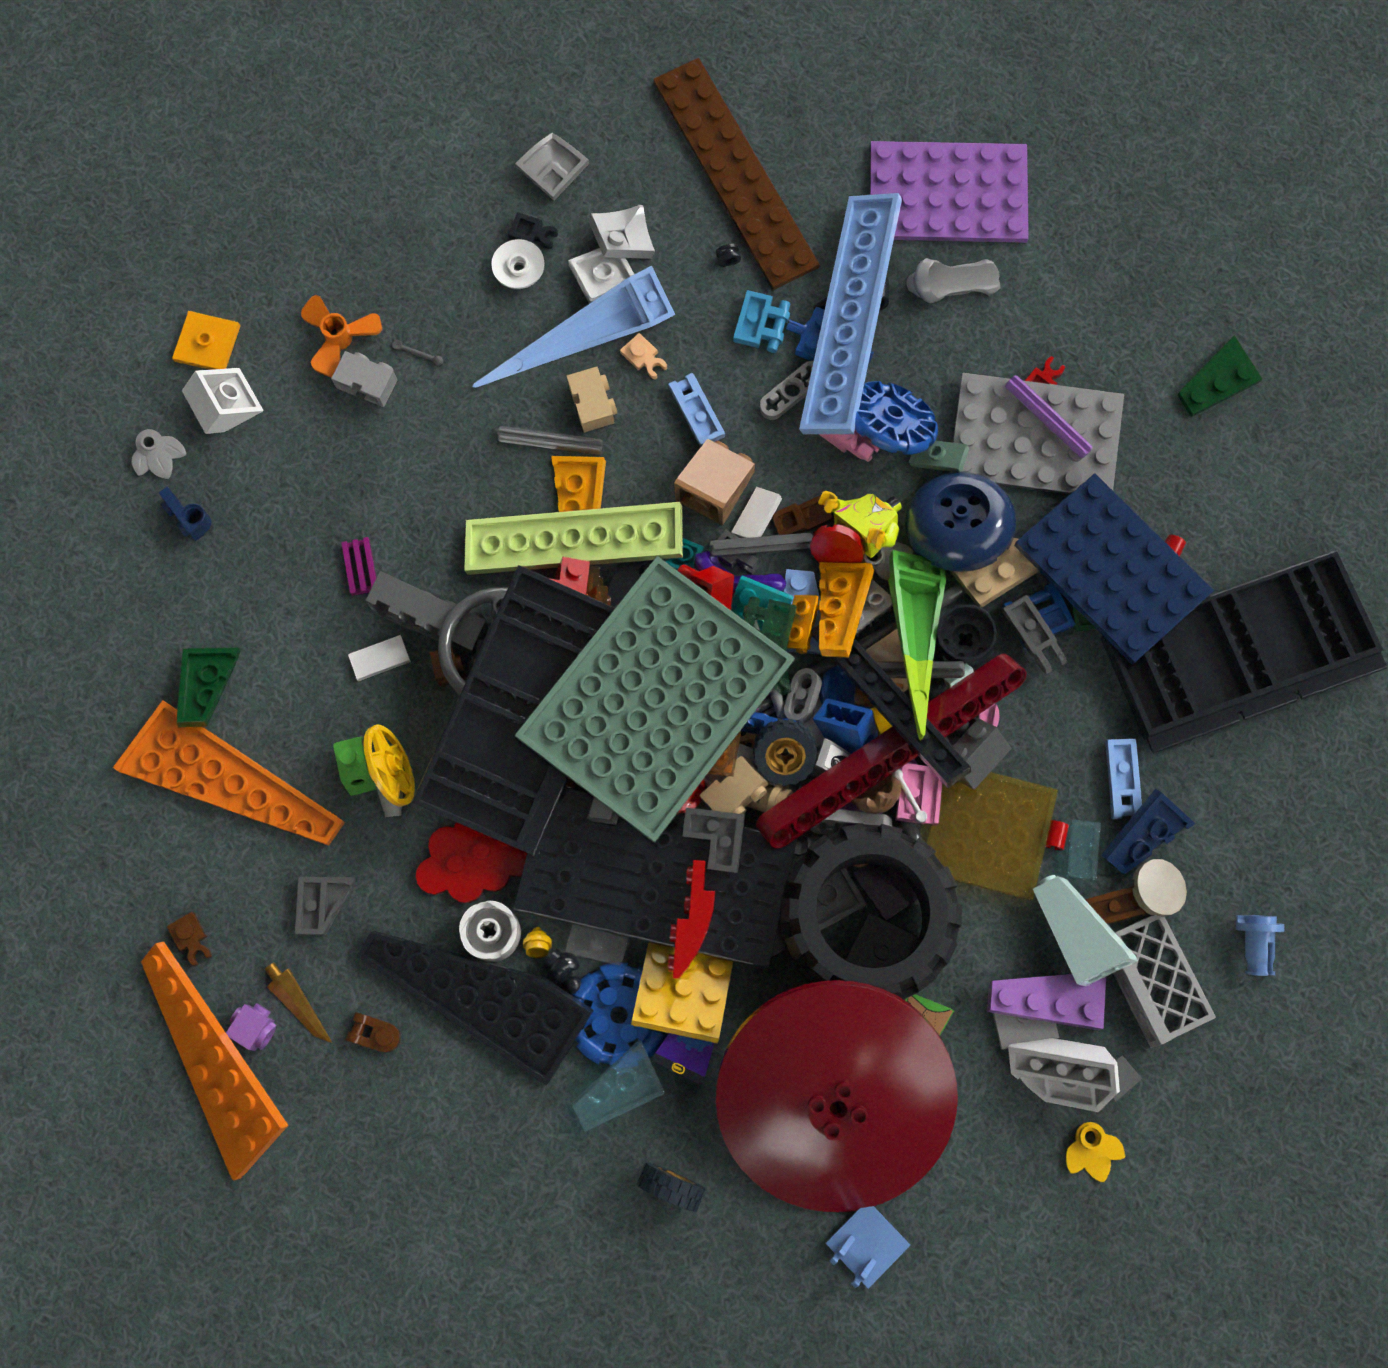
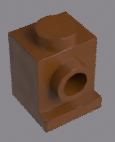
(458, 663)

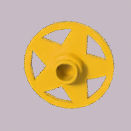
(387, 765)

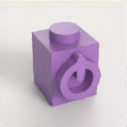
(251, 1027)

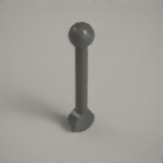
(398, 345)

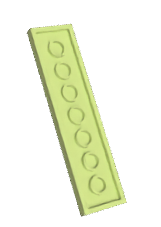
(585, 535)

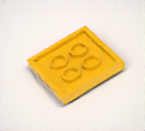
(683, 1005)

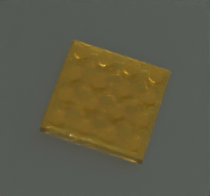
(994, 833)

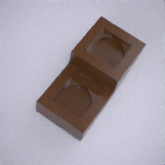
(802, 517)

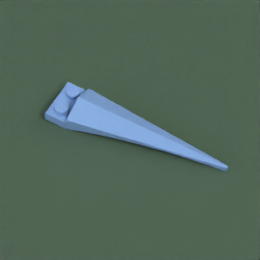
(622, 310)

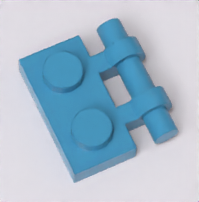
(753, 319)

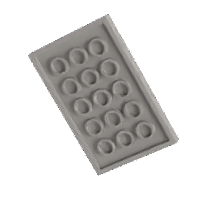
(1020, 450)

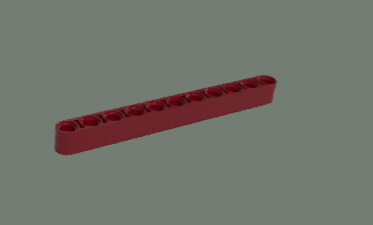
(887, 753)

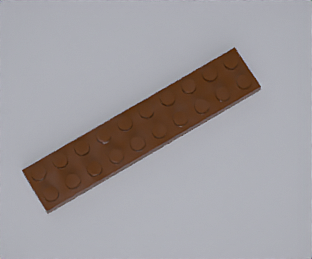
(736, 174)

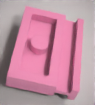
(925, 789)

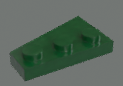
(1220, 379)
(202, 683)

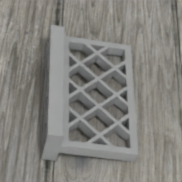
(1139, 996)

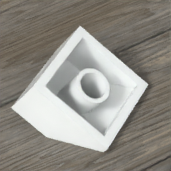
(220, 399)

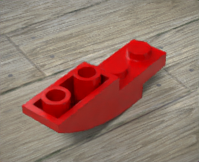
(691, 932)

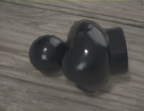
(559, 969)

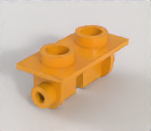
(803, 621)

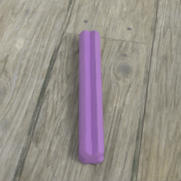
(1048, 416)

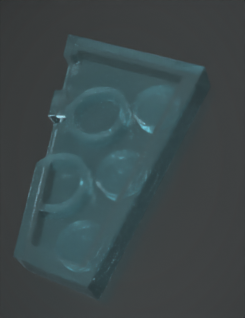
(619, 1089)

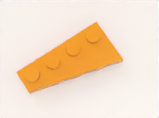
(579, 482)
(841, 605)

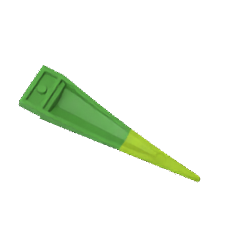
(917, 603)

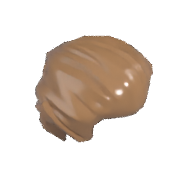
(880, 796)

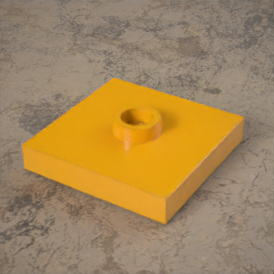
(206, 341)

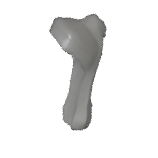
(935, 280)

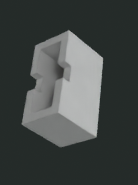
(361, 375)

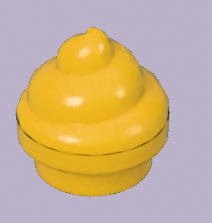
(537, 943)

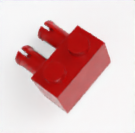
(713, 581)

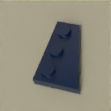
(1147, 829)

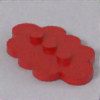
(468, 864)

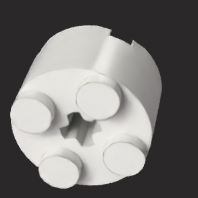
(486, 915)

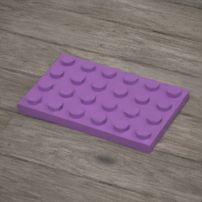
(954, 189)

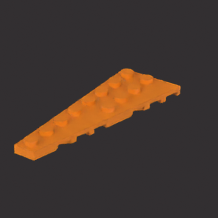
(216, 773)
(229, 1093)

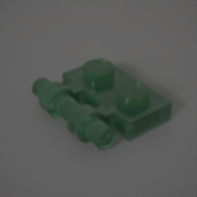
(777, 619)

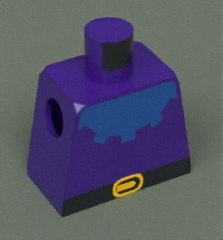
(685, 1056)

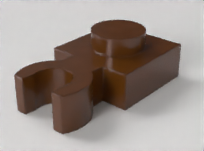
(187, 934)

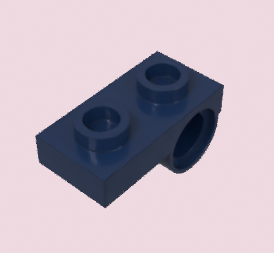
(185, 515)

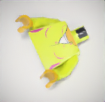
(868, 517)

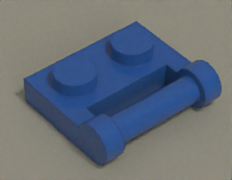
(1056, 615)

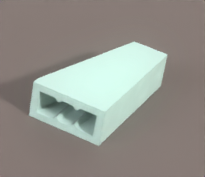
(1082, 935)

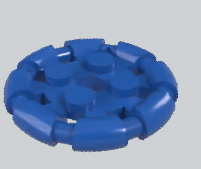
(912, 422)
(601, 1019)

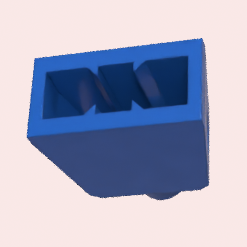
(846, 724)

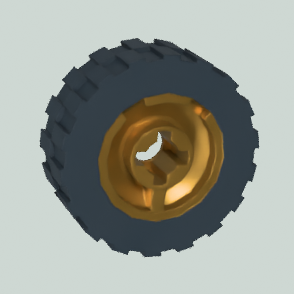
(773, 741)
(671, 1187)

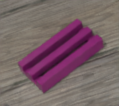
(350, 575)

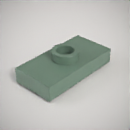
(942, 456)

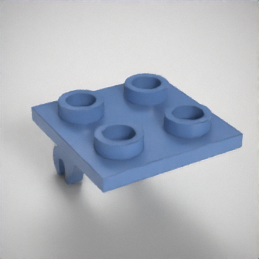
(867, 1245)

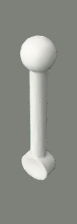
(920, 816)

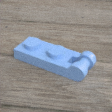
(696, 410)
(1123, 776)

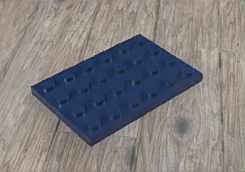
(1113, 568)

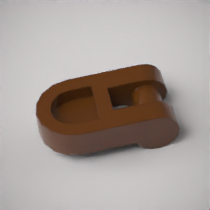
(384, 1036)

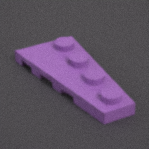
(1050, 1000)

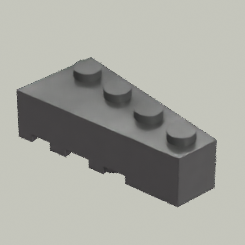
(423, 612)

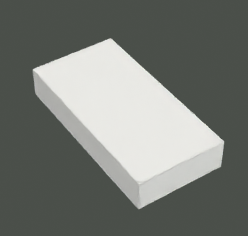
(757, 514)
(379, 658)

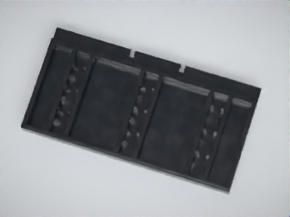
(1251, 653)
(479, 766)
(637, 888)

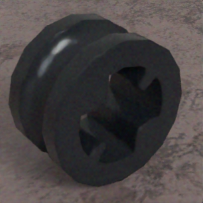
(728, 255)

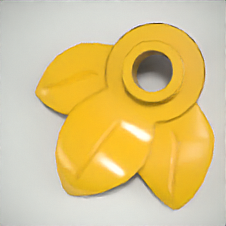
(1093, 1156)

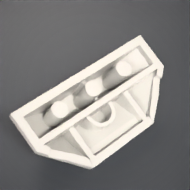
(1066, 1072)

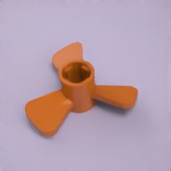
(328, 355)

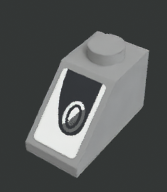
(827, 756)

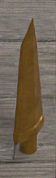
(291, 995)

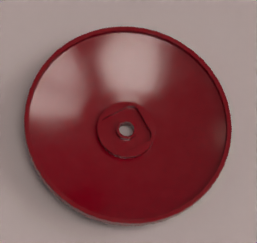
(825, 1048)

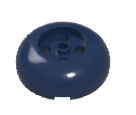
(960, 546)

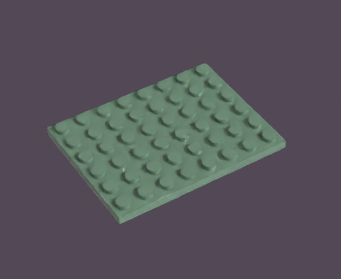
(655, 698)

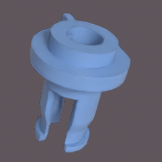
(1259, 942)

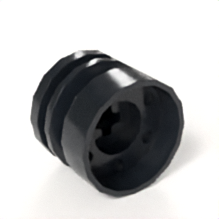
(966, 624)

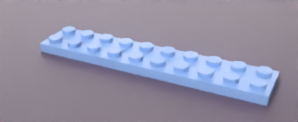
(850, 314)

